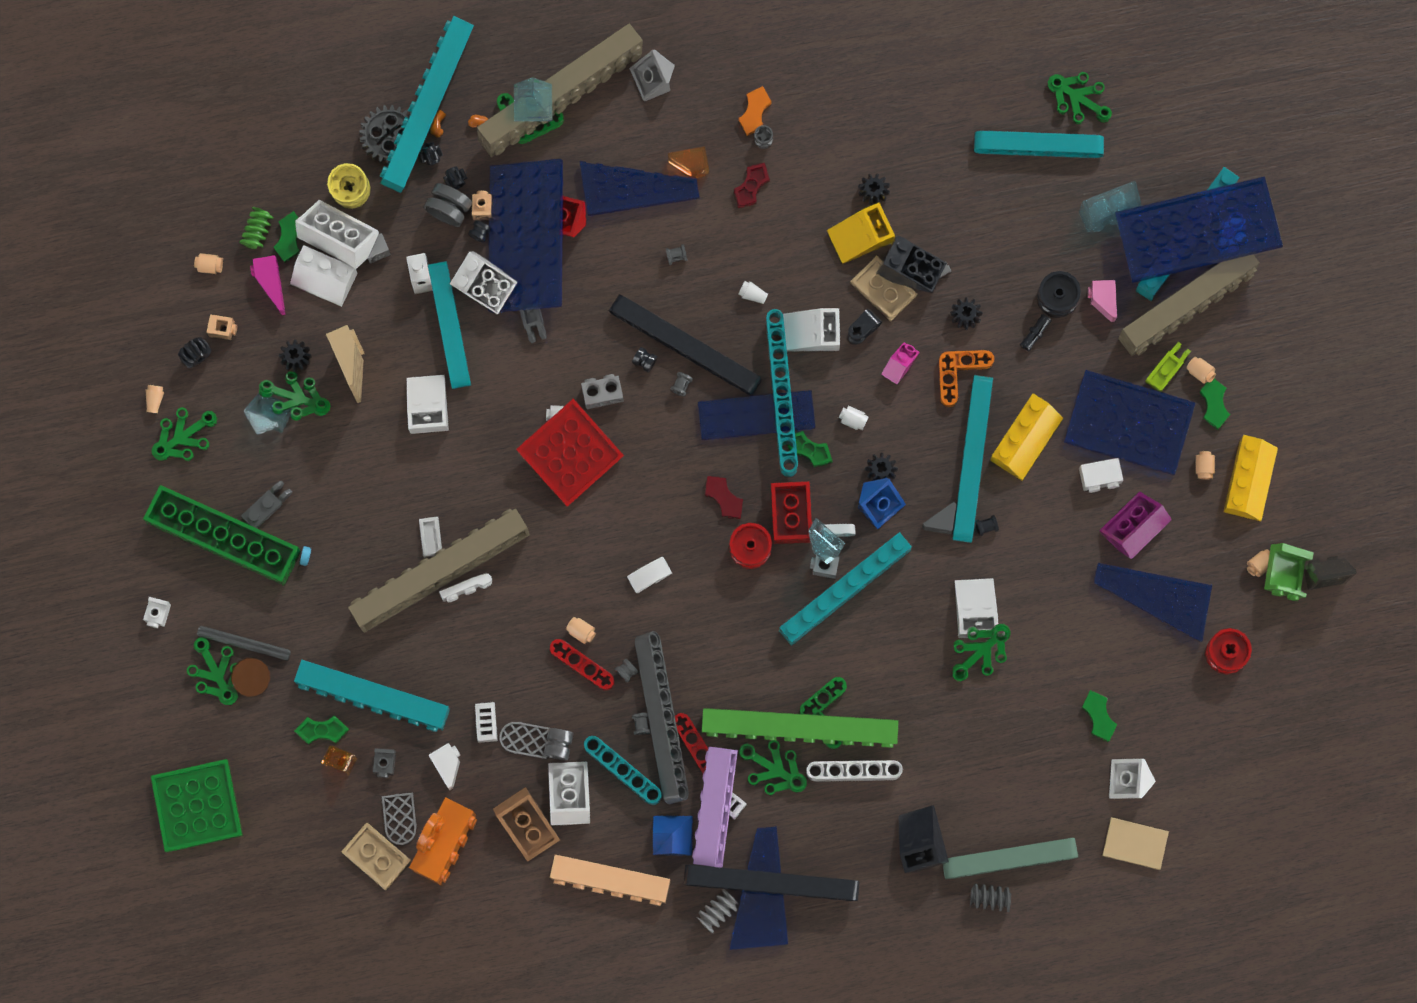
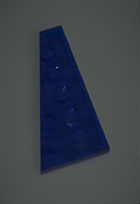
(621, 188)
(1170, 599)
(761, 915)

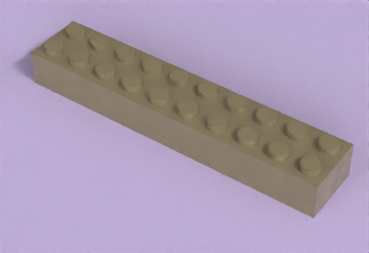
(567, 87)
(439, 570)

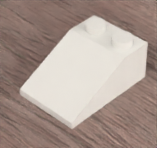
(569, 793)

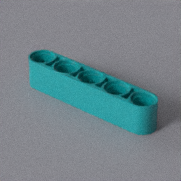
(616, 763)

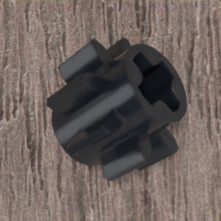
(430, 153)
(455, 177)

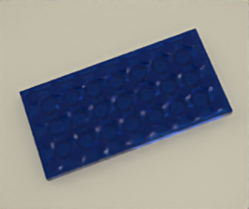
(1198, 229)
(528, 231)

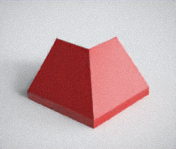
(573, 216)

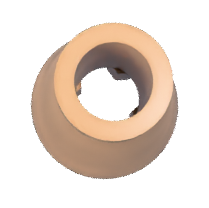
(153, 398)

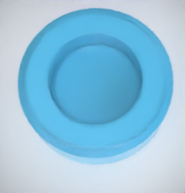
(305, 556)

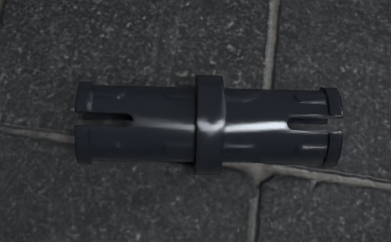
(1035, 332)

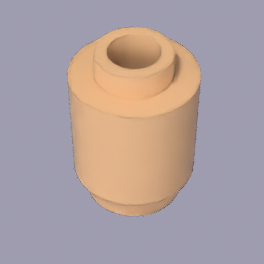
(208, 263)
(1201, 370)
(1205, 465)
(1259, 563)
(581, 630)

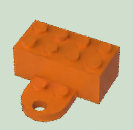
(442, 840)

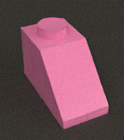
(1104, 298)

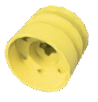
(347, 175)

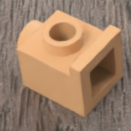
(481, 212)
(217, 322)

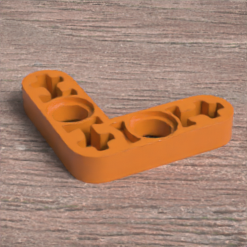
(956, 365)

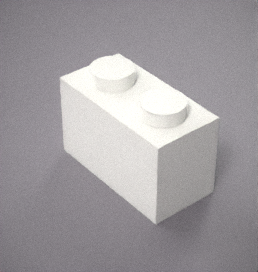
(1101, 475)

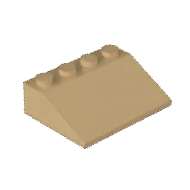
(348, 353)

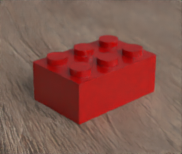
(791, 512)

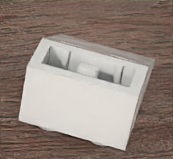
(483, 282)
(813, 330)
(427, 404)
(975, 605)

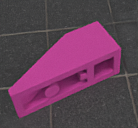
(268, 276)

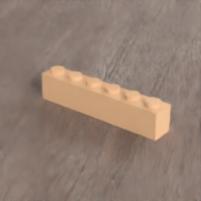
(610, 879)

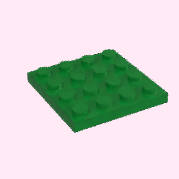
(196, 805)

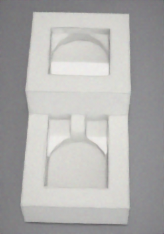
(649, 574)

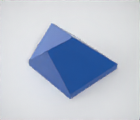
(879, 501)
(672, 835)

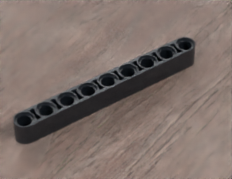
(685, 345)
(771, 882)

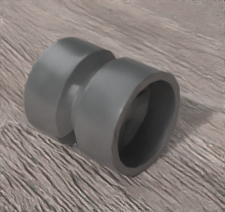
(558, 744)

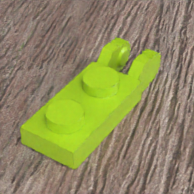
(1166, 368)

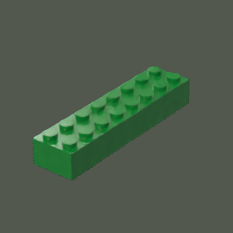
(222, 535)

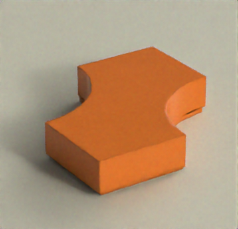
(757, 102)

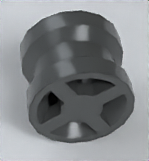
(626, 670)

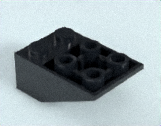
(911, 266)
(921, 840)

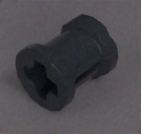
(987, 525)

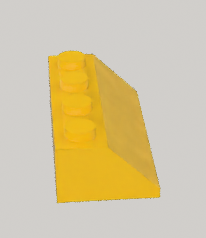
(1027, 437)
(1250, 478)

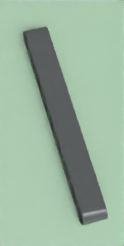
(661, 718)

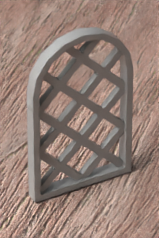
(521, 738)
(397, 796)

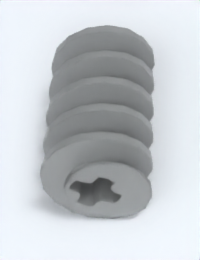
(717, 911)

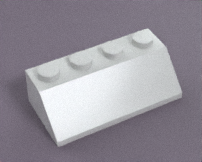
(336, 233)

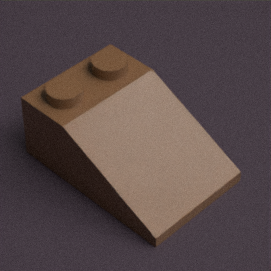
(526, 824)

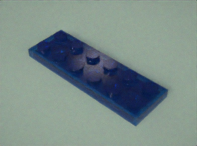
(752, 415)

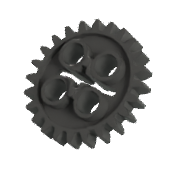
(378, 123)

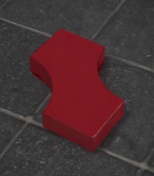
(756, 177)
(717, 489)

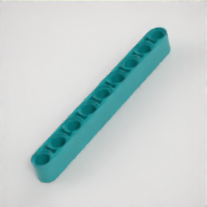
(781, 384)
(972, 458)

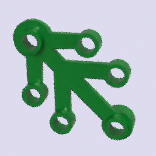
(1077, 96)
(296, 398)
(181, 436)
(981, 649)
(216, 674)
(775, 770)

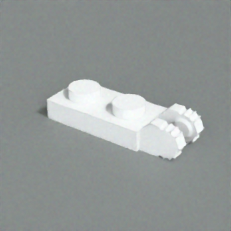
(467, 587)

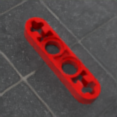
(580, 667)
(692, 748)

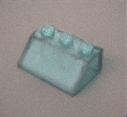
(1101, 209)

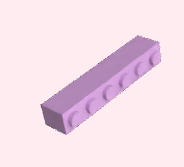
(715, 807)

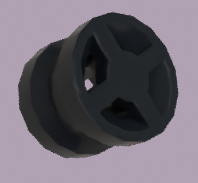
(479, 231)

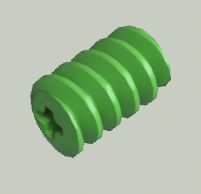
(255, 228)

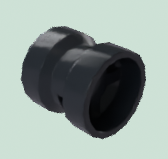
(644, 359)

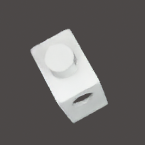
(419, 272)

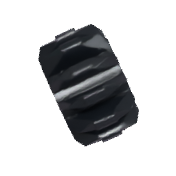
(867, 185)
(966, 306)
(293, 349)
(194, 352)
(873, 468)

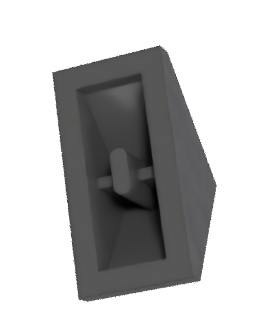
(942, 521)

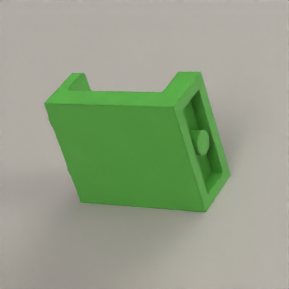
(1286, 571)

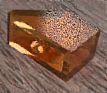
(690, 161)

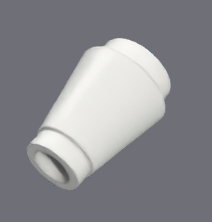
(752, 292)

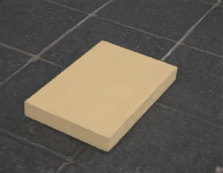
(883, 294)
(1135, 843)
(376, 856)

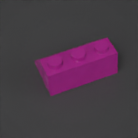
(1135, 524)

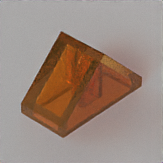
(339, 760)

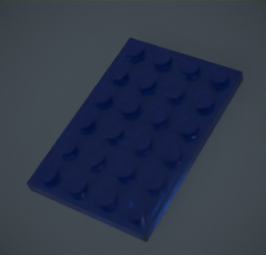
(1129, 422)

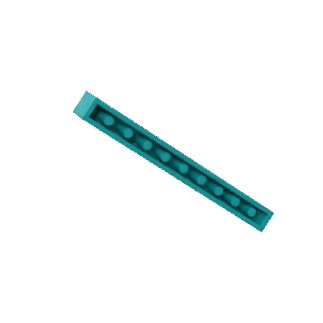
(426, 105)

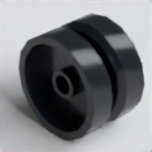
(1057, 305)

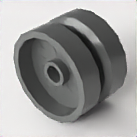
(447, 204)

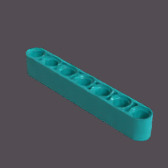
(1039, 144)
(449, 325)

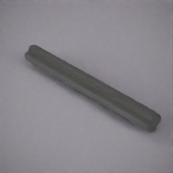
(244, 643)

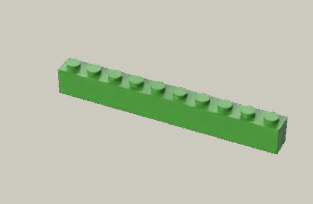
(800, 726)

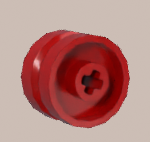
(750, 534)
(1234, 641)

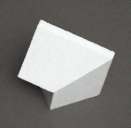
(1129, 778)

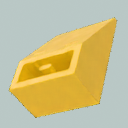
(861, 233)

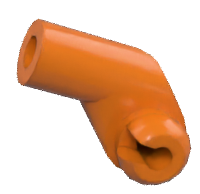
(476, 120)
(435, 128)

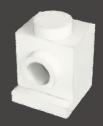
(163, 609)

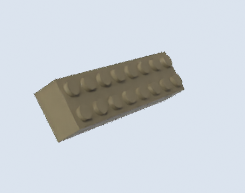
(1186, 302)

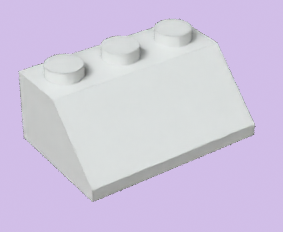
(323, 276)

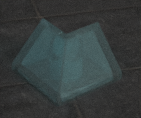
(533, 100)
(262, 417)
(824, 541)

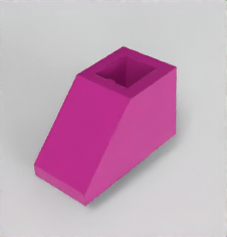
(900, 363)

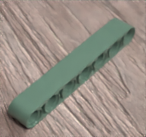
(1010, 858)

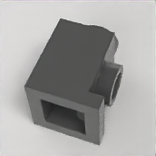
(384, 754)

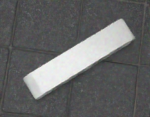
(863, 766)

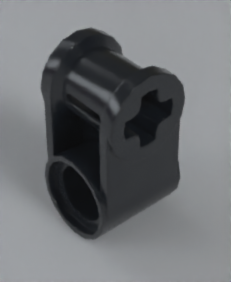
(865, 324)

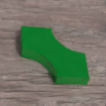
(287, 244)
(1216, 412)
(816, 453)
(1102, 724)
(312, 730)

